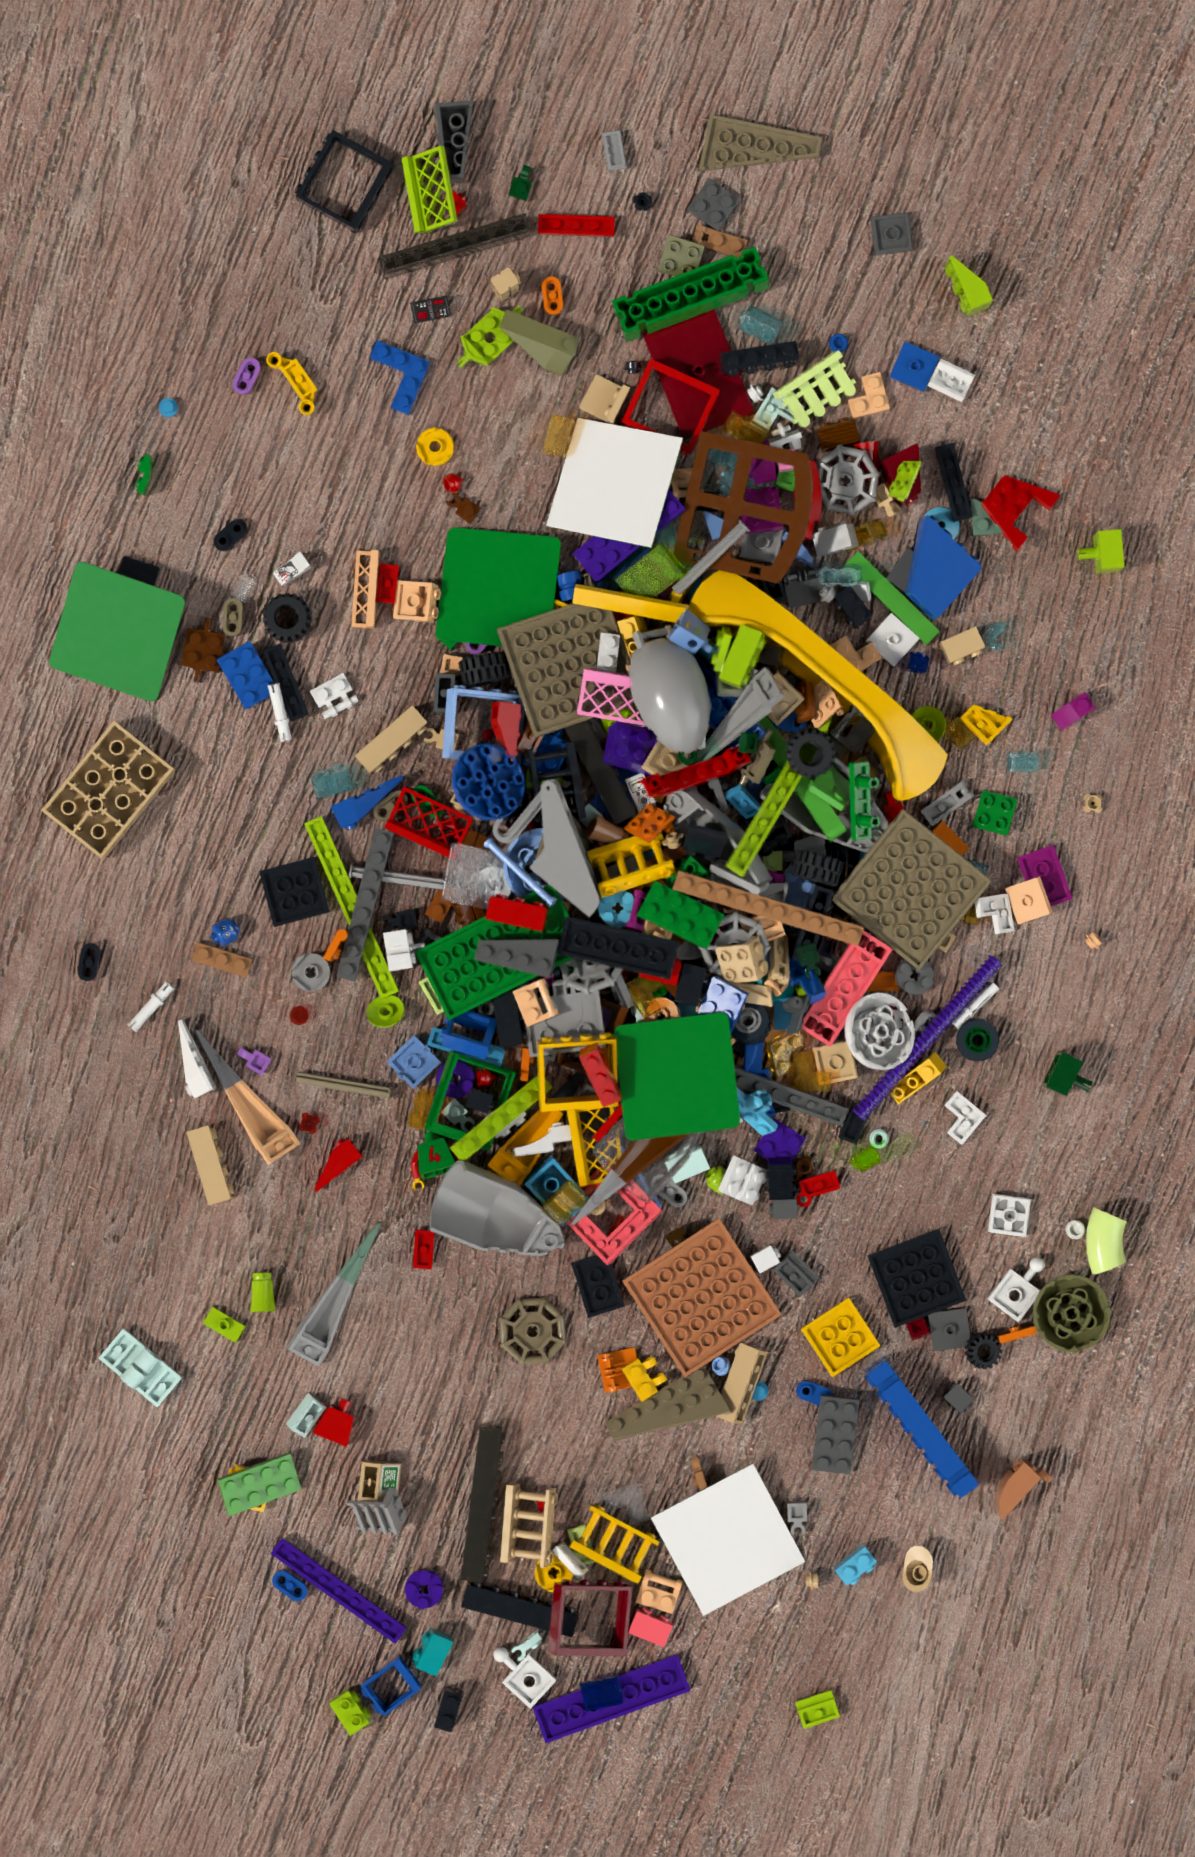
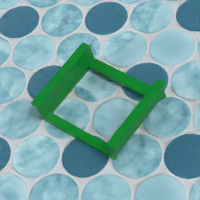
(449, 1132)

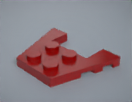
(1009, 501)

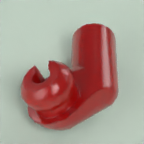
(449, 826)

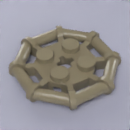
(521, 1331)

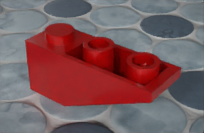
(505, 724)

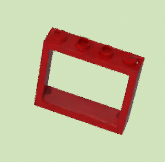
(679, 376)

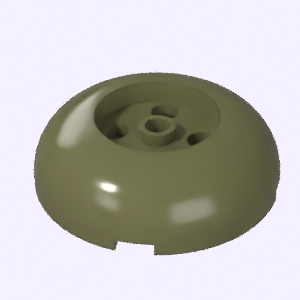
(1092, 1322)

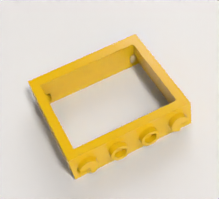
(575, 1102)

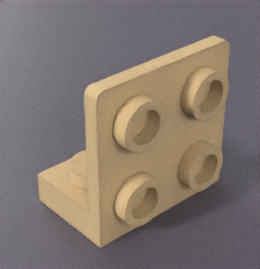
(604, 399)

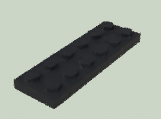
(618, 948)

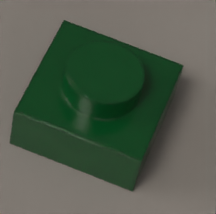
(748, 742)

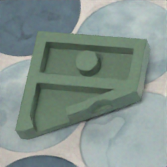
(981, 522)

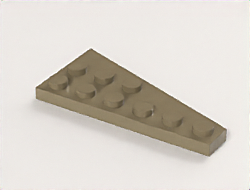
(743, 143)
(672, 1406)

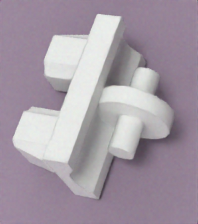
(792, 437)

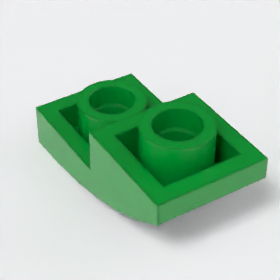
(145, 467)

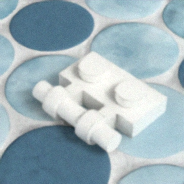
(331, 691)

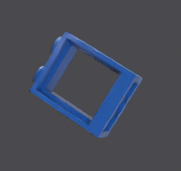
(464, 1045)
(408, 1676)

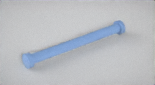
(550, 901)

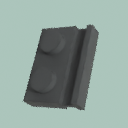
(620, 993)
(796, 1273)

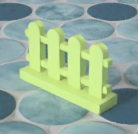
(825, 386)

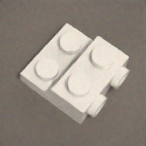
(743, 1180)

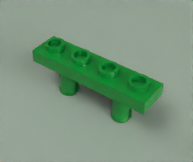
(860, 801)

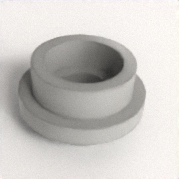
(827, 594)

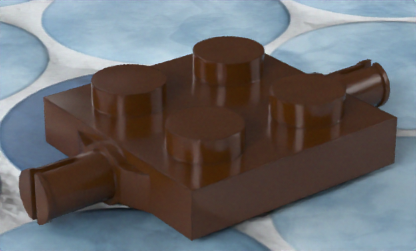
(202, 650)

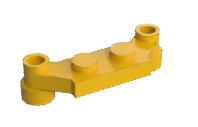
(297, 378)

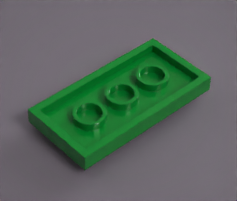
(680, 915)

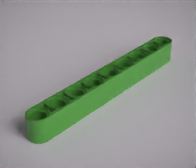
(818, 808)

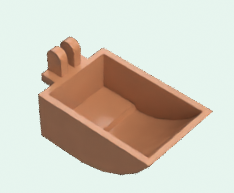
(1016, 1484)

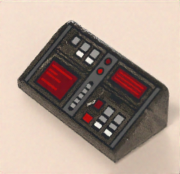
(430, 309)

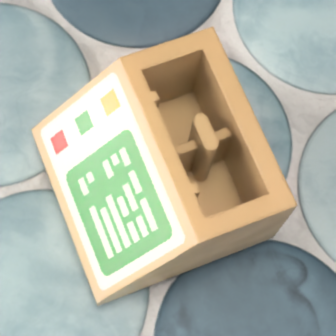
(377, 1478)

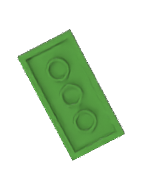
(259, 1484)

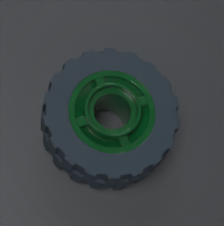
(969, 1049)

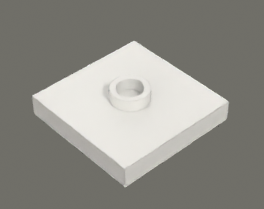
(893, 639)

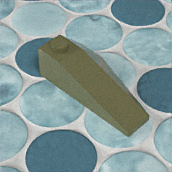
(546, 344)

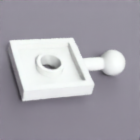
(1013, 1281)
(526, 1667)

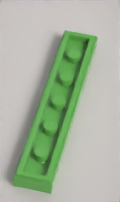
(894, 600)

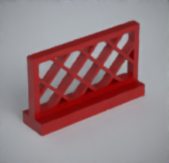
(418, 837)

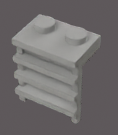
(389, 1513)

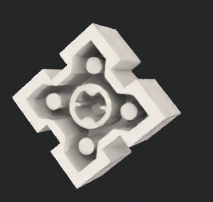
(401, 950)

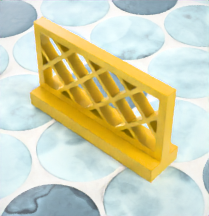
(579, 1148)

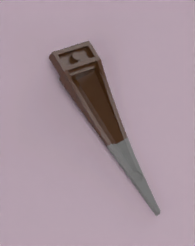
(632, 1162)

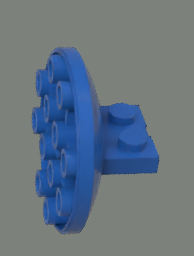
(487, 782)

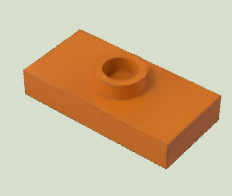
(1016, 1332)

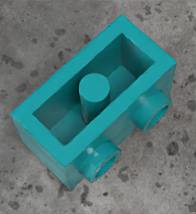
(432, 1651)

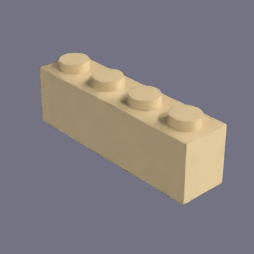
(391, 739)
(209, 1164)
(742, 1381)

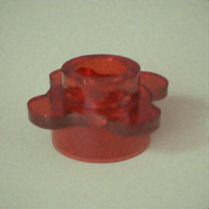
(307, 1118)

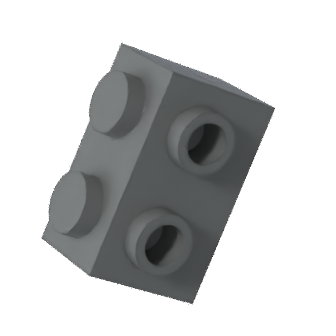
(442, 683)

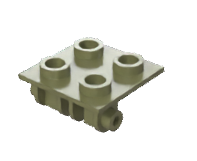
(680, 256)

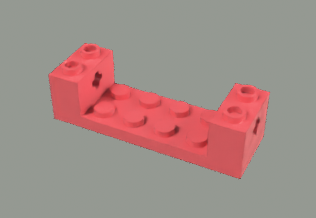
(845, 987)

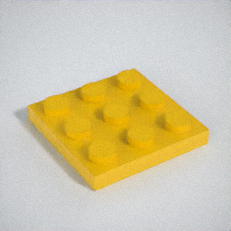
(840, 1337)

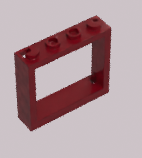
(621, 1625)

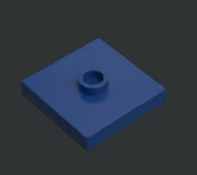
(914, 367)

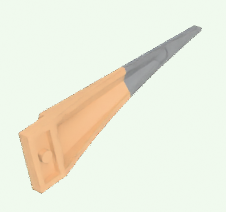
(263, 1126)

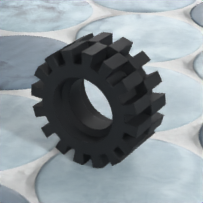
(975, 1343)

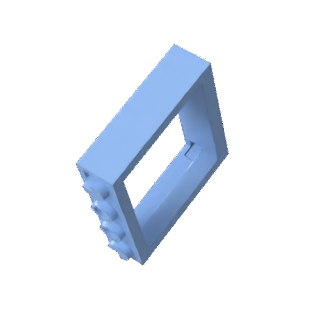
(476, 692)

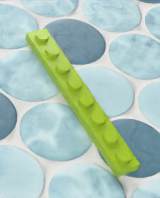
(767, 814)

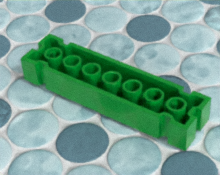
(690, 294)

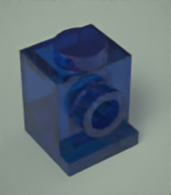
(918, 663)

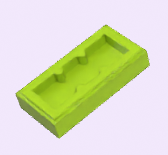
(224, 1324)

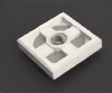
(1009, 1215)

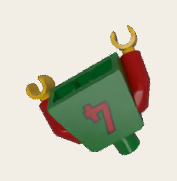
(432, 1159)

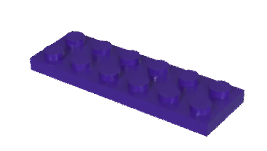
(603, 555)

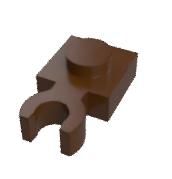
(466, 510)

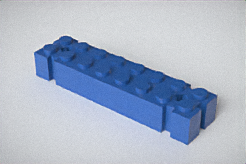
(923, 1430)

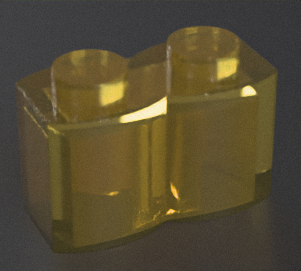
(422, 1104)
(564, 1202)

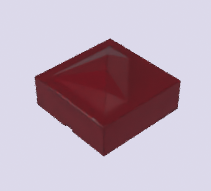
(918, 1329)

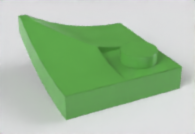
(832, 788)

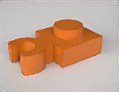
(526, 1060)

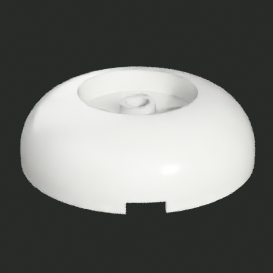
(896, 1042)

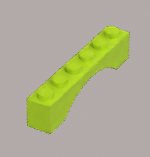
(498, 1119)

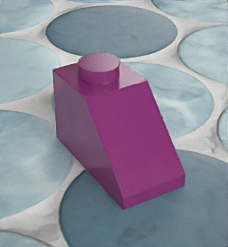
(762, 470)
(1073, 711)

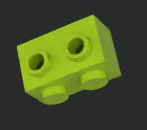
(350, 1711)

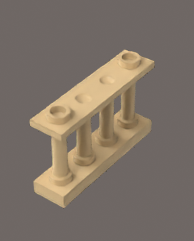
(511, 1532)

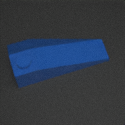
(355, 808)

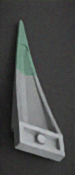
(750, 707)
(319, 1326)

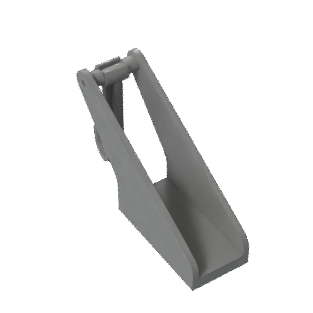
(564, 858)

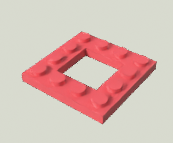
(612, 1246)

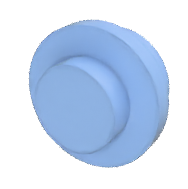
(721, 1365)

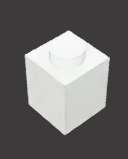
(766, 1258)

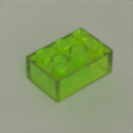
(651, 573)

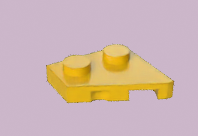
(984, 723)

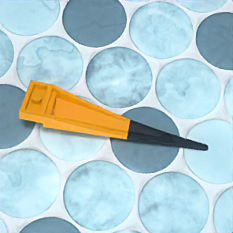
(531, 1131)

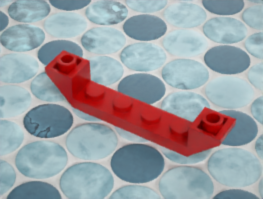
(695, 774)

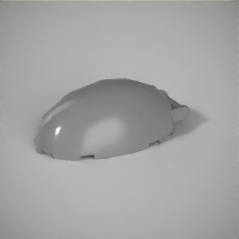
(669, 691)

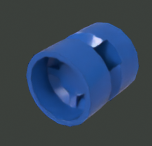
(567, 584)

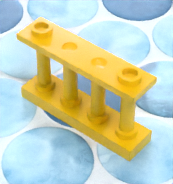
(625, 848)
(598, 1554)

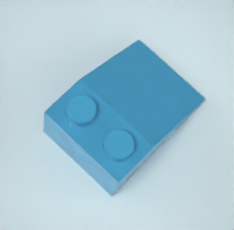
(547, 1179)

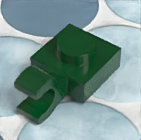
(521, 186)

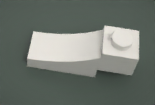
(557, 1134)

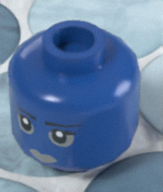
(225, 931)

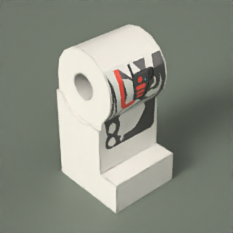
(292, 569)

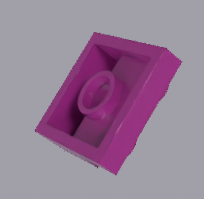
(766, 497)

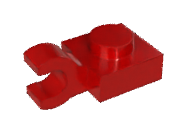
(893, 808)

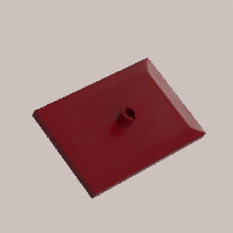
(694, 350)

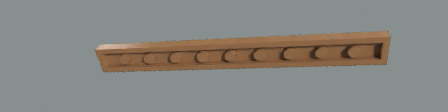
(768, 908)

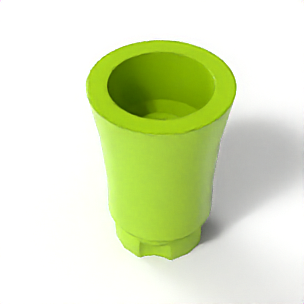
(262, 1293)

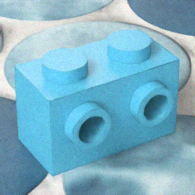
(855, 1564)

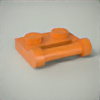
(334, 949)

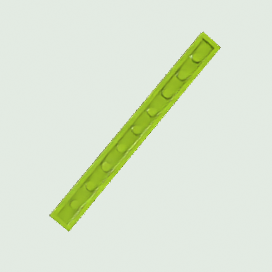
(347, 898)

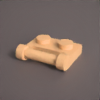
(530, 1006)
(656, 1597)

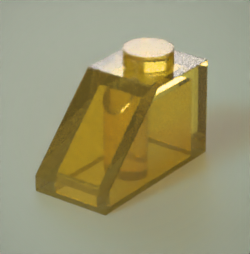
(869, 533)

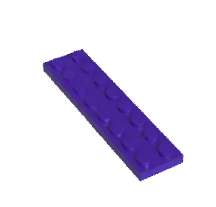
(638, 1687)

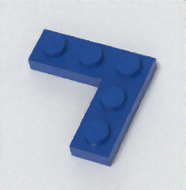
(412, 367)

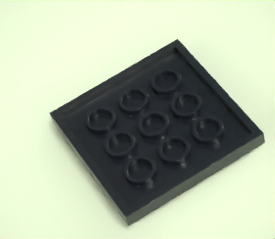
(916, 1278)

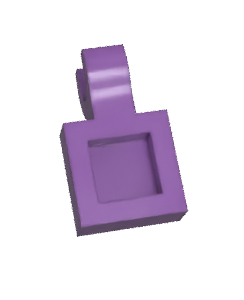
(257, 1061)

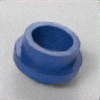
(838, 342)

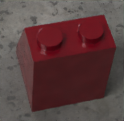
(889, 468)

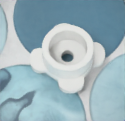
(755, 393)

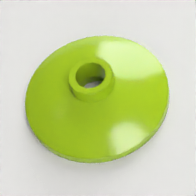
(935, 716)
(379, 1007)

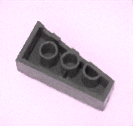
(452, 132)
(527, 956)

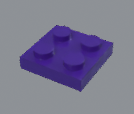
(780, 1143)

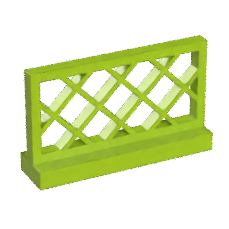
(418, 193)

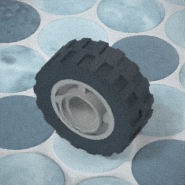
(757, 1030)

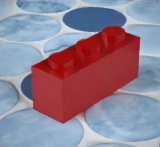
(517, 912)
(600, 1074)

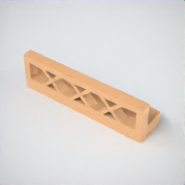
(372, 589)

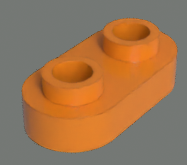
(553, 296)

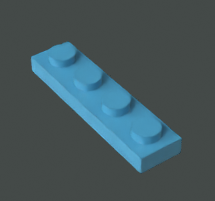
(494, 1056)

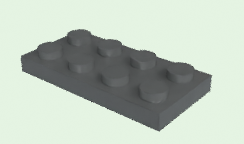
(835, 1434)

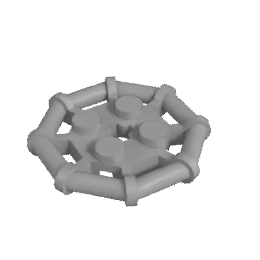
(856, 476)
(734, 935)
(588, 973)

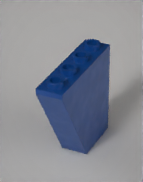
(938, 568)

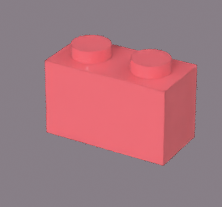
(650, 1627)

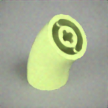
(1104, 1241)

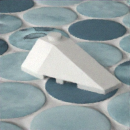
(196, 1072)

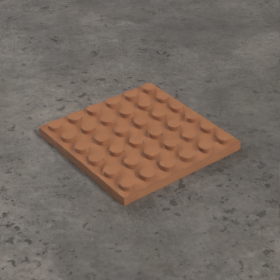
(701, 1297)

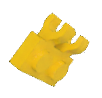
(640, 1380)

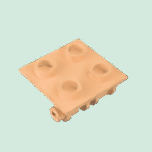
(826, 703)

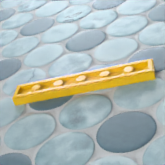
(628, 603)

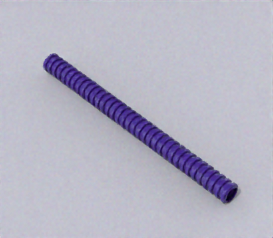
(928, 1036)

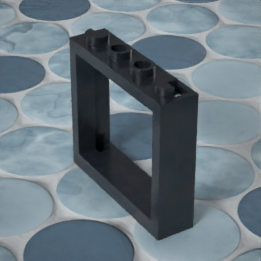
(321, 157)

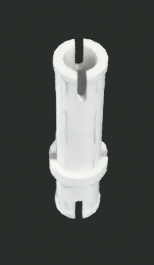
(279, 711)
(156, 1000)
(974, 1005)

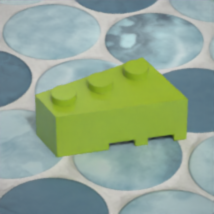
(742, 657)

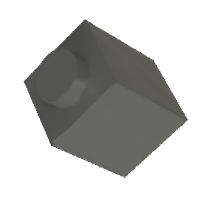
(783, 1209)
(958, 1397)

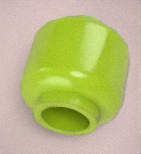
(714, 1178)

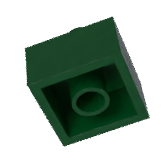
(1064, 1074)

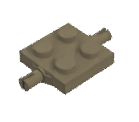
(759, 761)

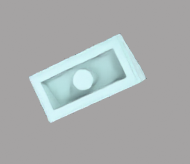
(306, 1415)

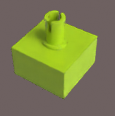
(1106, 551)

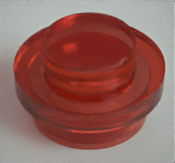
(299, 1015)

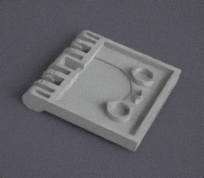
(576, 1016)

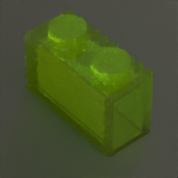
(865, 1158)

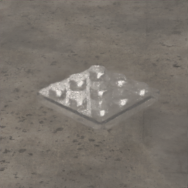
(472, 876)

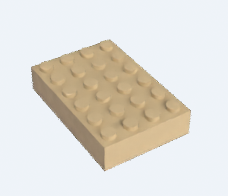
(108, 790)

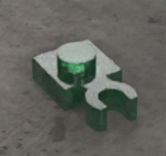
(808, 957)

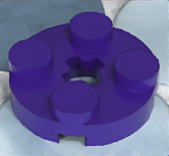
(464, 1085)
(424, 1577)

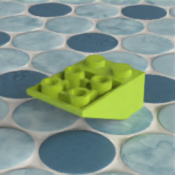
(970, 288)

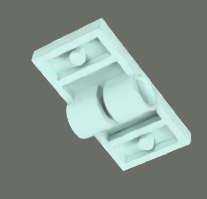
(140, 1367)

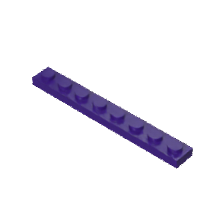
(338, 1590)

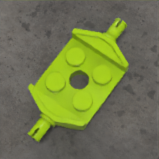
(477, 348)

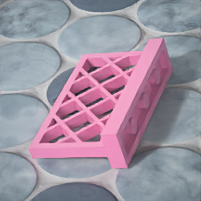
(612, 678)

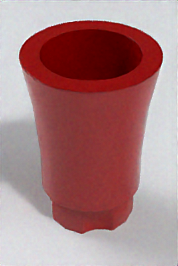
(873, 452)

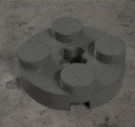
(908, 984)

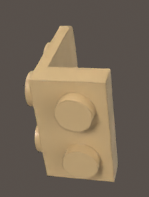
(742, 961)

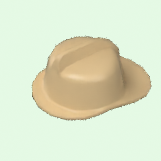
(917, 1569)

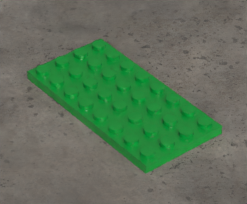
(468, 983)

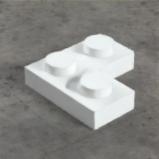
(1000, 910)
(968, 1117)

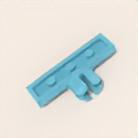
(752, 1110)

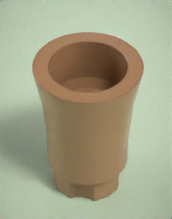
(604, 831)

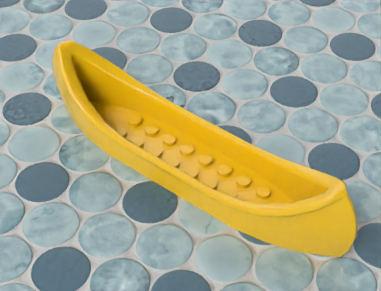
(901, 744)

